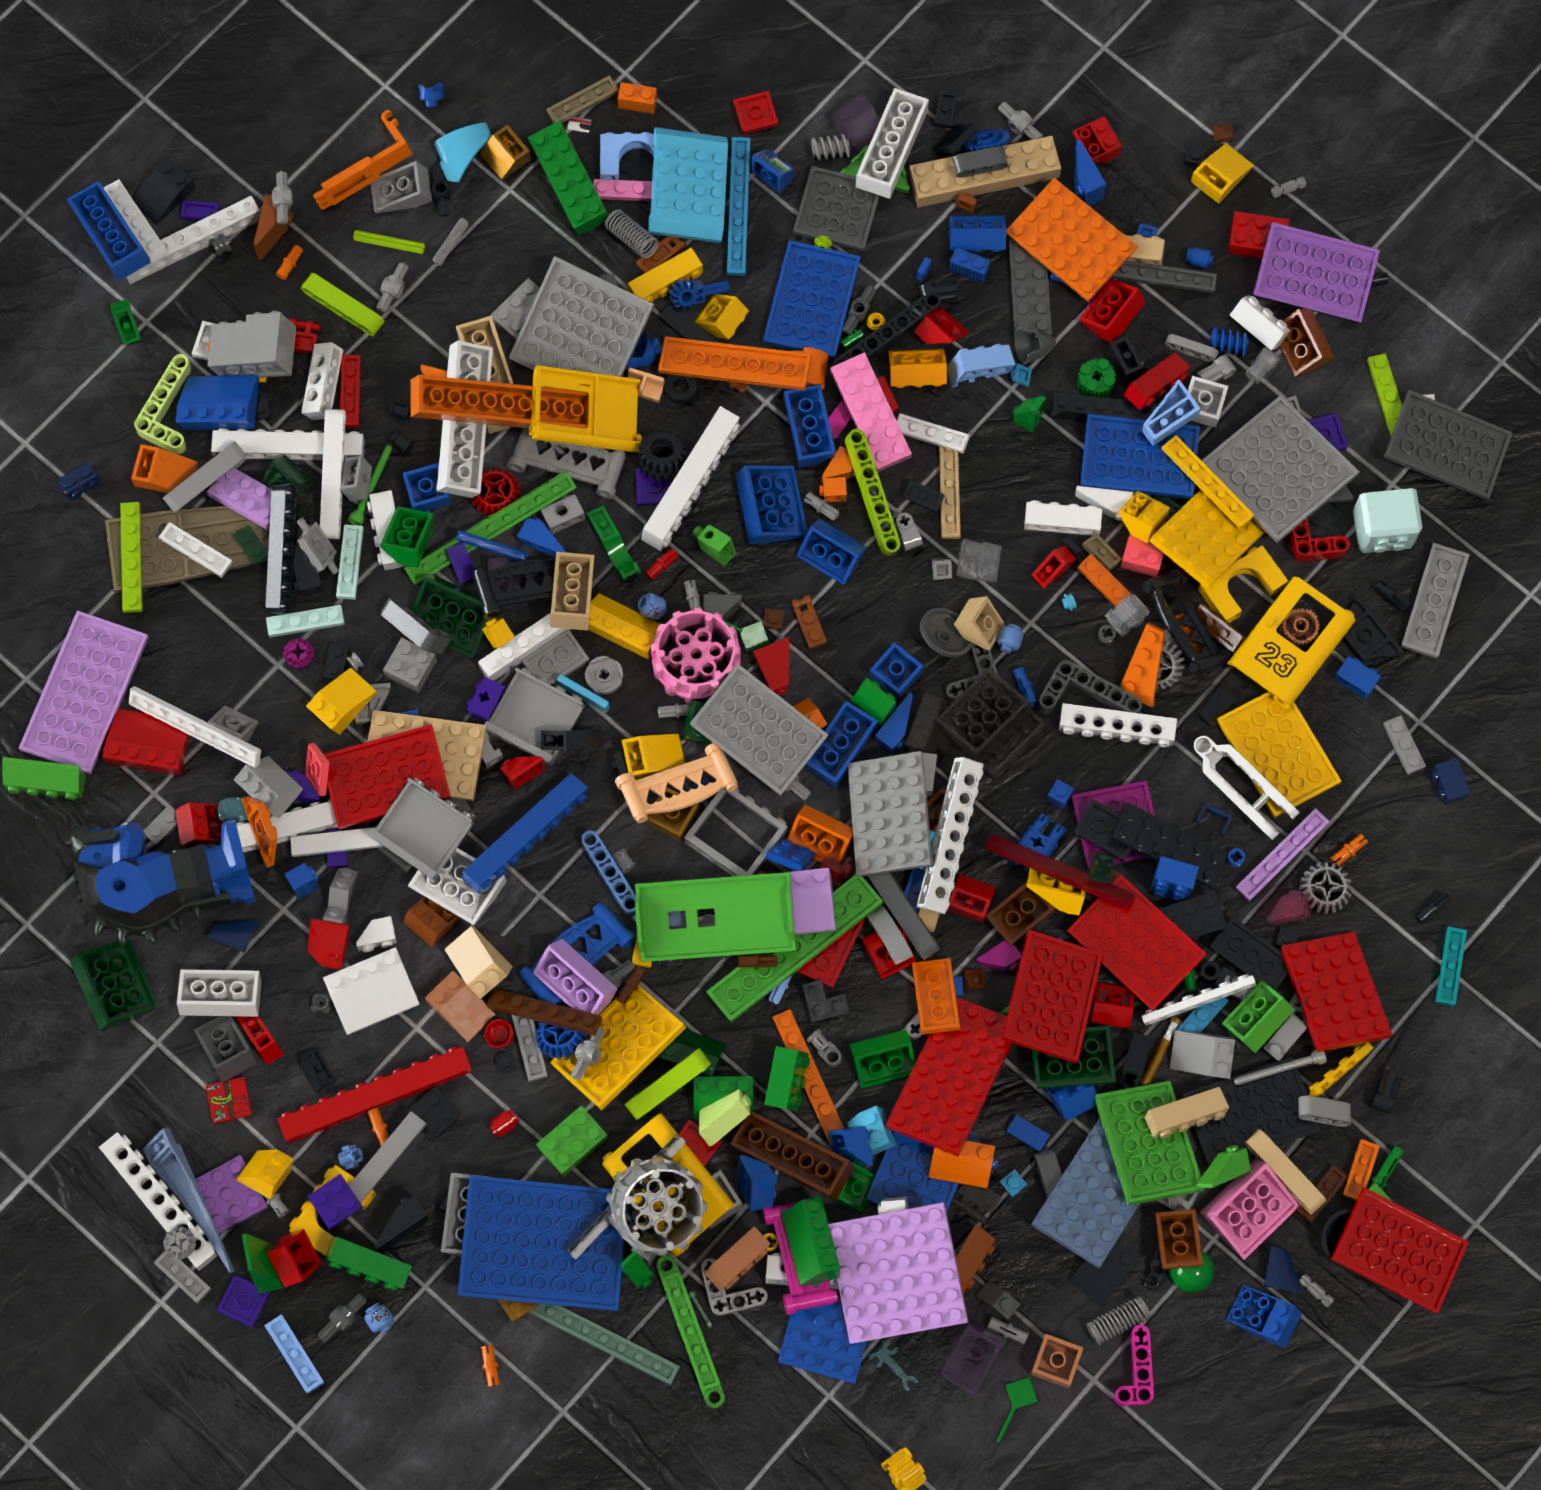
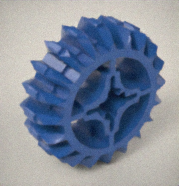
(565, 1039)

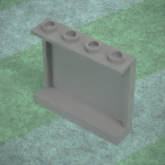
(532, 707)
(422, 828)

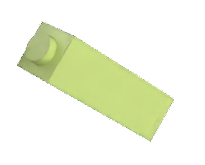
(723, 1116)

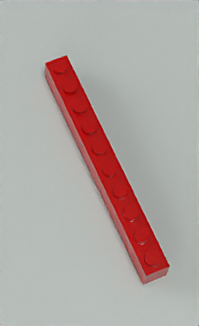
(376, 1094)

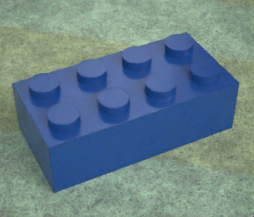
(845, 740)

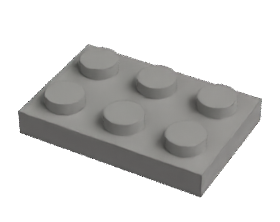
(515, 309)

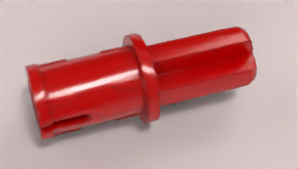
(661, 564)

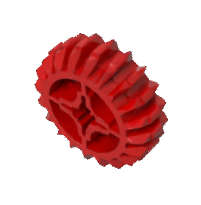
(503, 480)

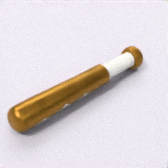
(1154, 1063)

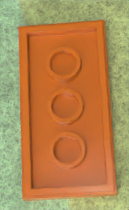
(936, 996)

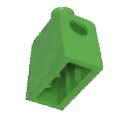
(715, 544)

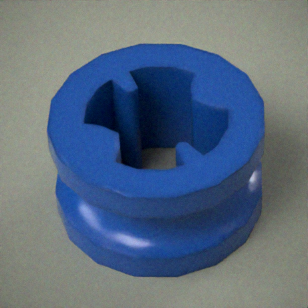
(1240, 861)

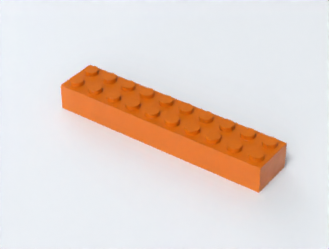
(494, 403)

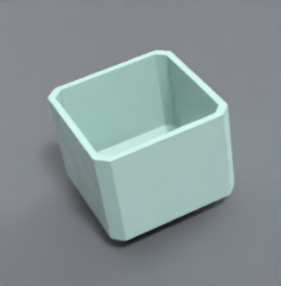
(1387, 520)

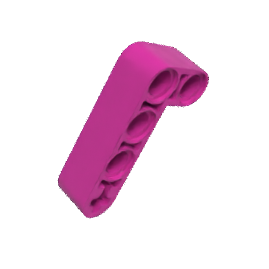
(1137, 1365)

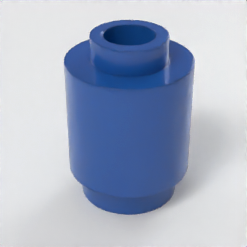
(1199, 257)

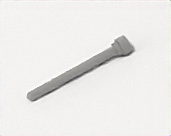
(1315, 1058)

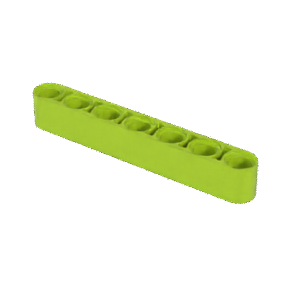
(869, 500)

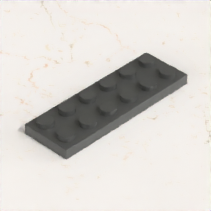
(1029, 290)

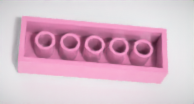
(871, 411)

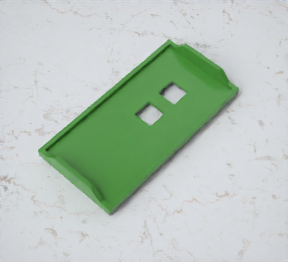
(750, 917)

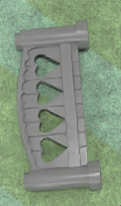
(604, 477)

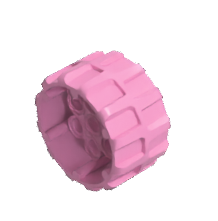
(676, 630)

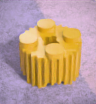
(903, 1470)

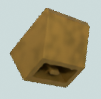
(505, 153)

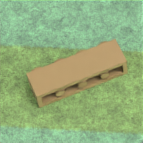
(1149, 249)
(1186, 1113)

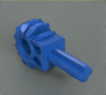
(695, 292)

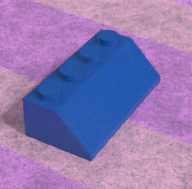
(809, 425)

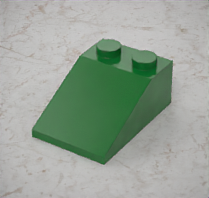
(259, 1265)

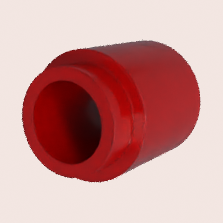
(503, 1123)

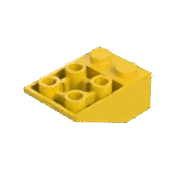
(1221, 172)
(652, 754)

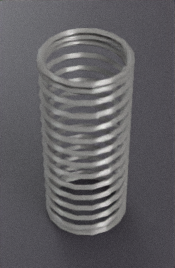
(619, 225)
(1096, 1335)

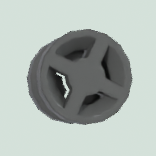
(220, 245)

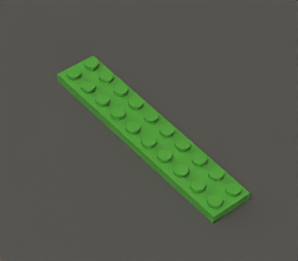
(749, 985)

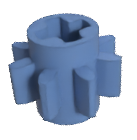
(350, 1157)

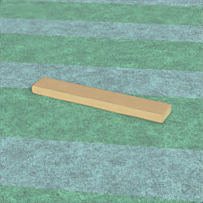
(950, 488)

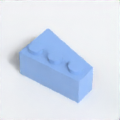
(980, 362)
(1171, 414)

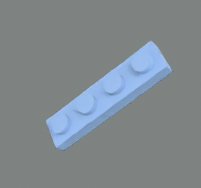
(294, 1354)

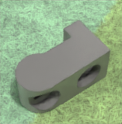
(490, 756)

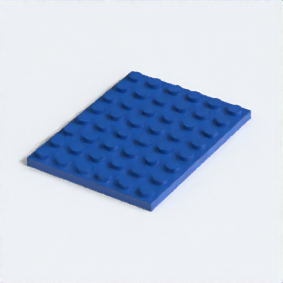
(520, 1243)

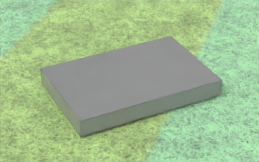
(556, 657)

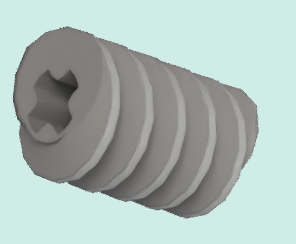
(830, 147)

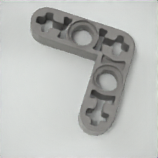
(721, 1295)

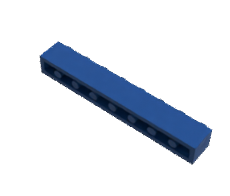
(525, 833)

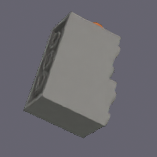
(253, 347)

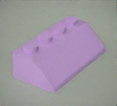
(574, 978)

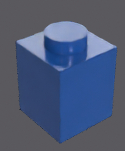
(1060, 794)

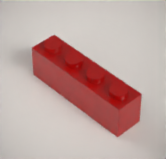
(1157, 381)

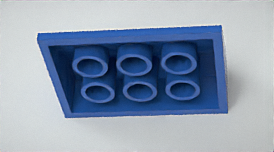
(218, 402)
(771, 503)

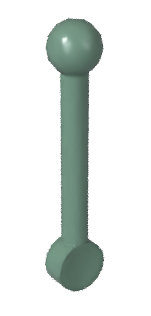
(692, 1294)

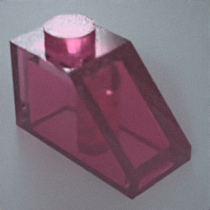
(1290, 908)

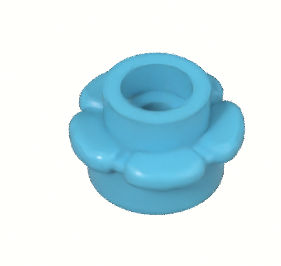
(1069, 602)

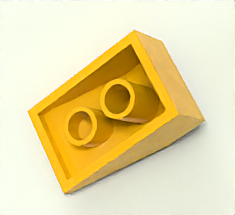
(341, 700)
(1057, 893)

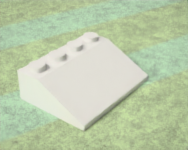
(453, 892)
(371, 991)

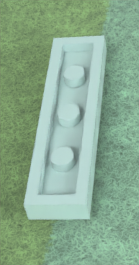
(349, 562)
(305, 621)

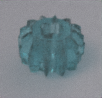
(232, 809)

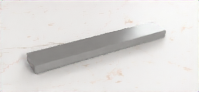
(387, 1156)

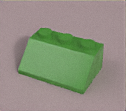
(1258, 1016)

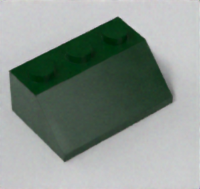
(686, 1044)

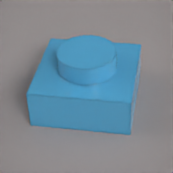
(1013, 1183)

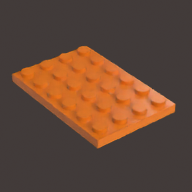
(1071, 239)

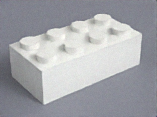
(219, 993)

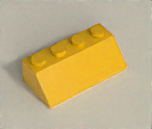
(622, 625)

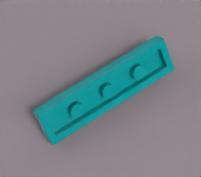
(1451, 966)

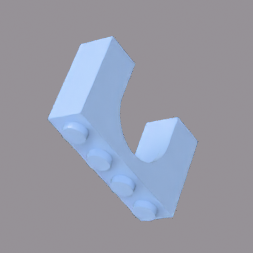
(615, 146)

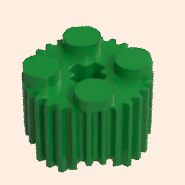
(1098, 370)

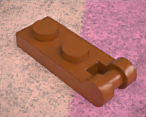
(663, 253)
(809, 622)

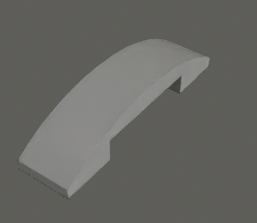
(890, 935)

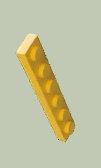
(1207, 482)

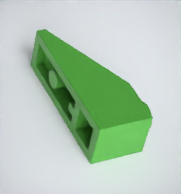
(1225, 1167)

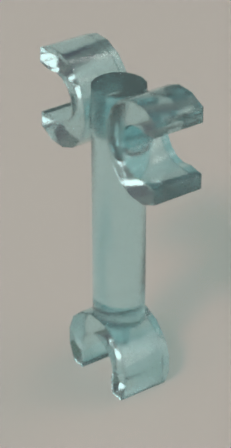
(884, 1354)

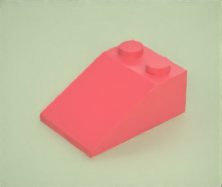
(1142, 557)

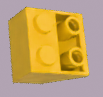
(1143, 516)

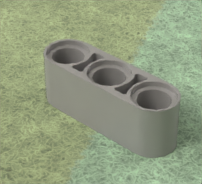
(1324, 1111)

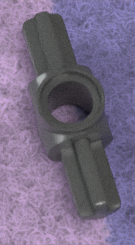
(863, 303)
(342, 1318)

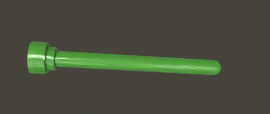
(357, 515)

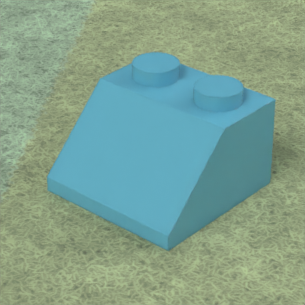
(875, 1123)

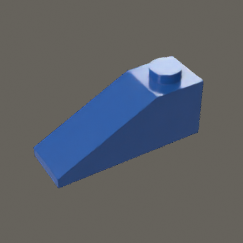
(537, 536)
(893, 732)

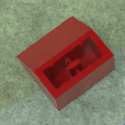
(1099, 140)
(198, 824)
(971, 898)

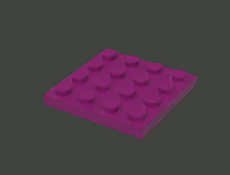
(1114, 799)

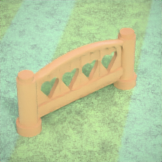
(637, 790)

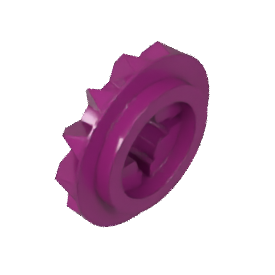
(304, 658)

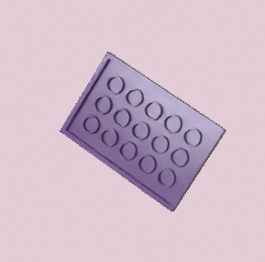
(1316, 272)

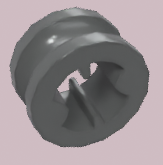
(1109, 639)

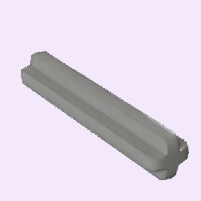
(450, 241)

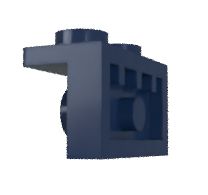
(79, 480)

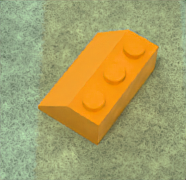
(917, 368)

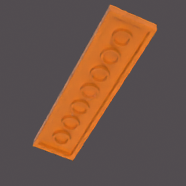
(735, 363)

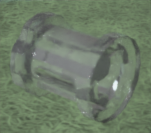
(624, 861)

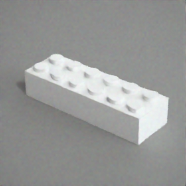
(892, 143)

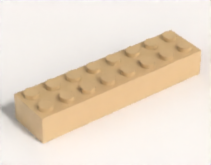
(1027, 164)

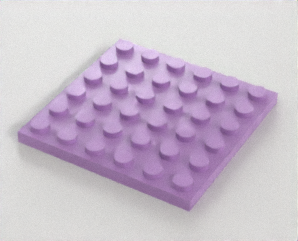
(898, 1273)

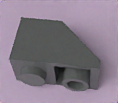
(722, 603)

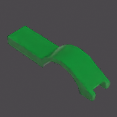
(612, 542)

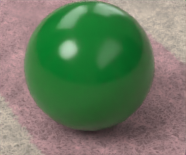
(1194, 1278)

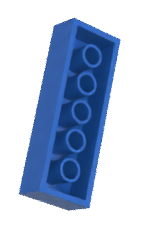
(108, 231)

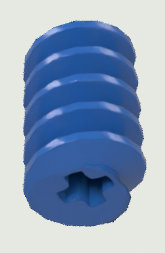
(1228, 341)

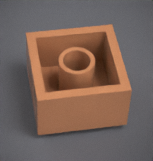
(1057, 1361)

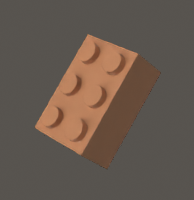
(738, 1259)

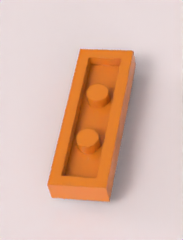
(1103, 579)
(1360, 1169)

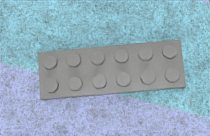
(1435, 600)

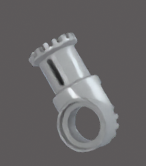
(824, 1047)

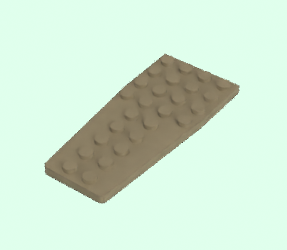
(168, 566)

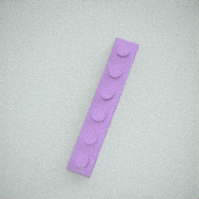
(1282, 855)

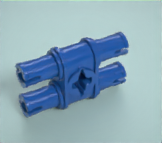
(1034, 835)

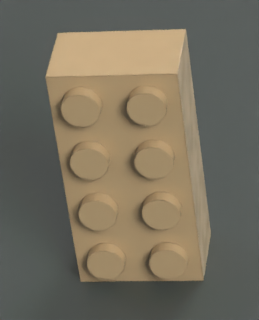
(572, 591)

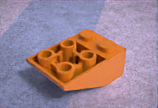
(161, 469)

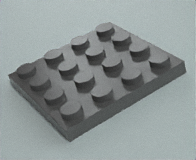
(836, 209)

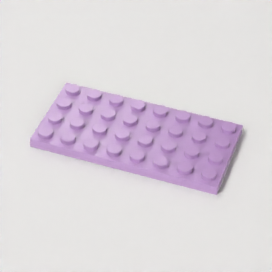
(83, 692)

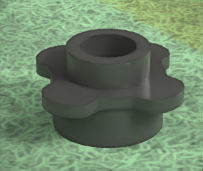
(317, 998)

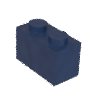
(1450, 781)

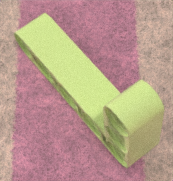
(162, 405)

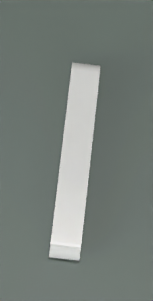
(332, 472)

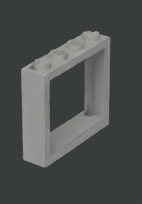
(717, 858)

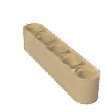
(1291, 1177)

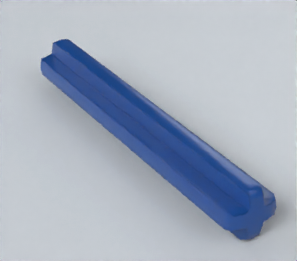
(492, 546)

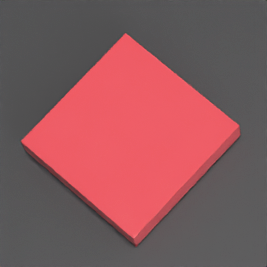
(317, 769)

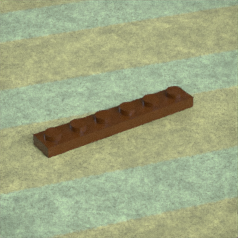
(544, 1012)

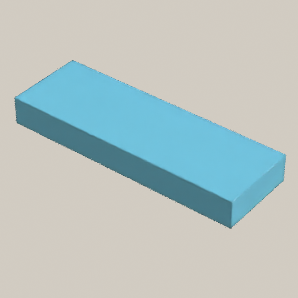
(583, 693)

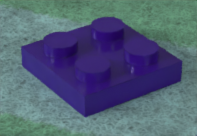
(335, 1201)

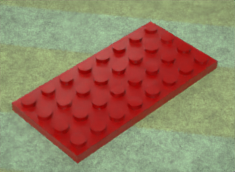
(952, 1080)

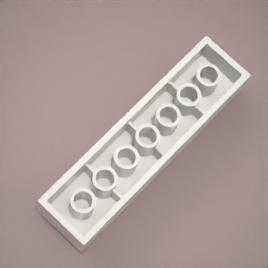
(462, 441)
(690, 479)

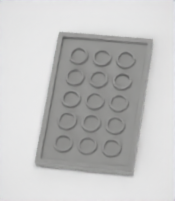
(758, 729)
(889, 814)

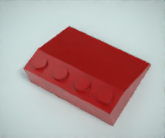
(145, 743)

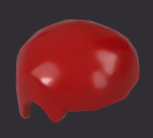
(499, 1033)

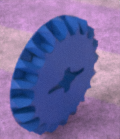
(987, 139)

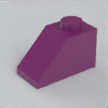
(1000, 957)

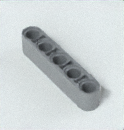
(204, 477)

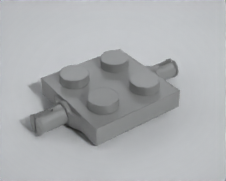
(317, 546)

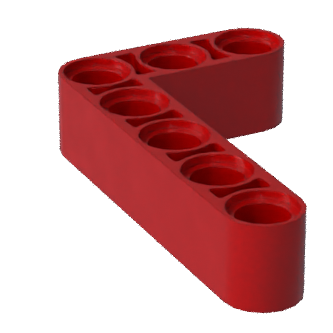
(1310, 545)

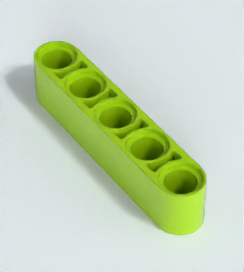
(342, 304)
(667, 1084)

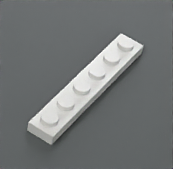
(136, 221)
(1190, 1002)

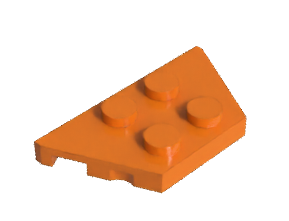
(262, 828)

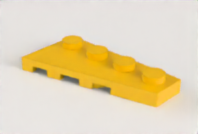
(1345, 1065)

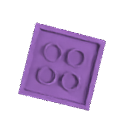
(227, 1198)

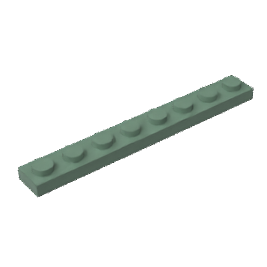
(607, 1341)

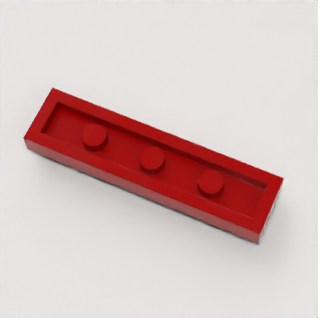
(351, 389)

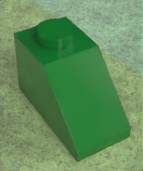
(125, 321)

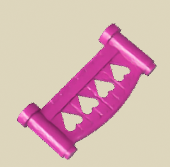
(799, 1297)

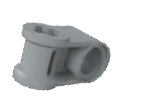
(908, 535)

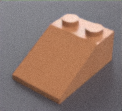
(460, 1006)

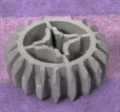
(1174, 664)
(1333, 887)

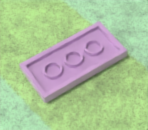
(243, 496)

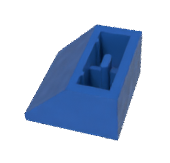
(1072, 1100)
(852, 1144)

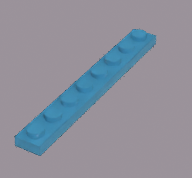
(738, 206)

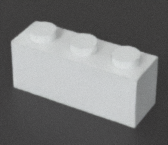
(1260, 322)

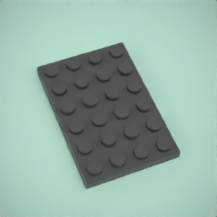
(1448, 445)

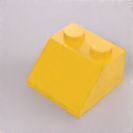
(722, 316)
(266, 1171)

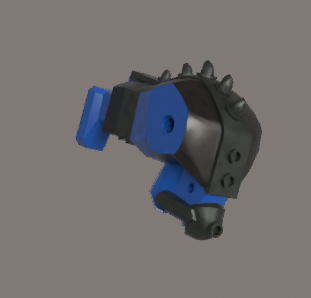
(154, 890)

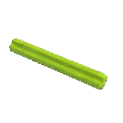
(387, 241)

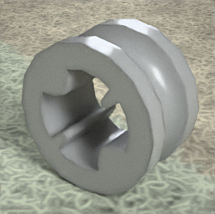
(354, 661)

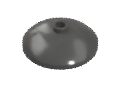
(941, 634)

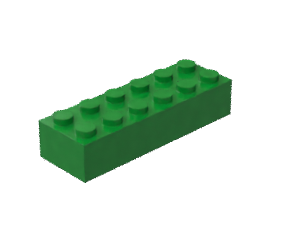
(569, 178)

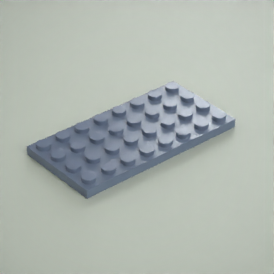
(1087, 1203)

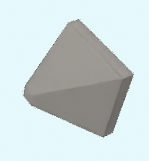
(942, 569)

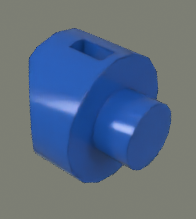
(431, 95)

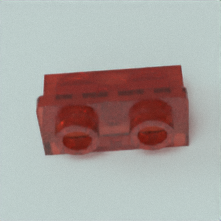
(837, 871)

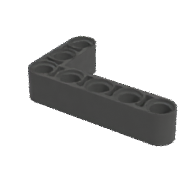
(1086, 688)

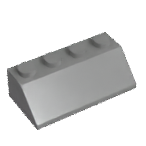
(455, 1214)

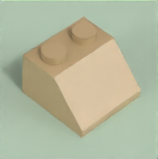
(979, 622)

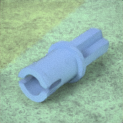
(778, 992)

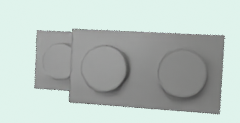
(340, 895)

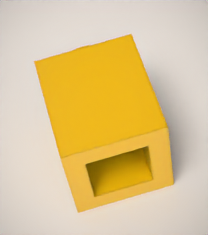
(497, 632)

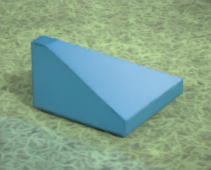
(1021, 374)

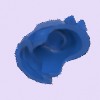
(644, 352)

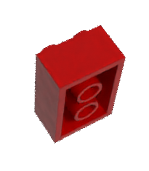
(1250, 234)

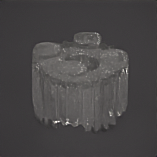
(1126, 614)

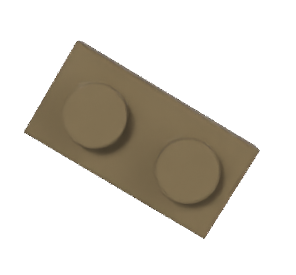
(1102, 552)

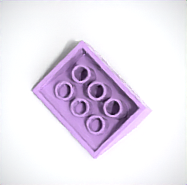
(813, 901)

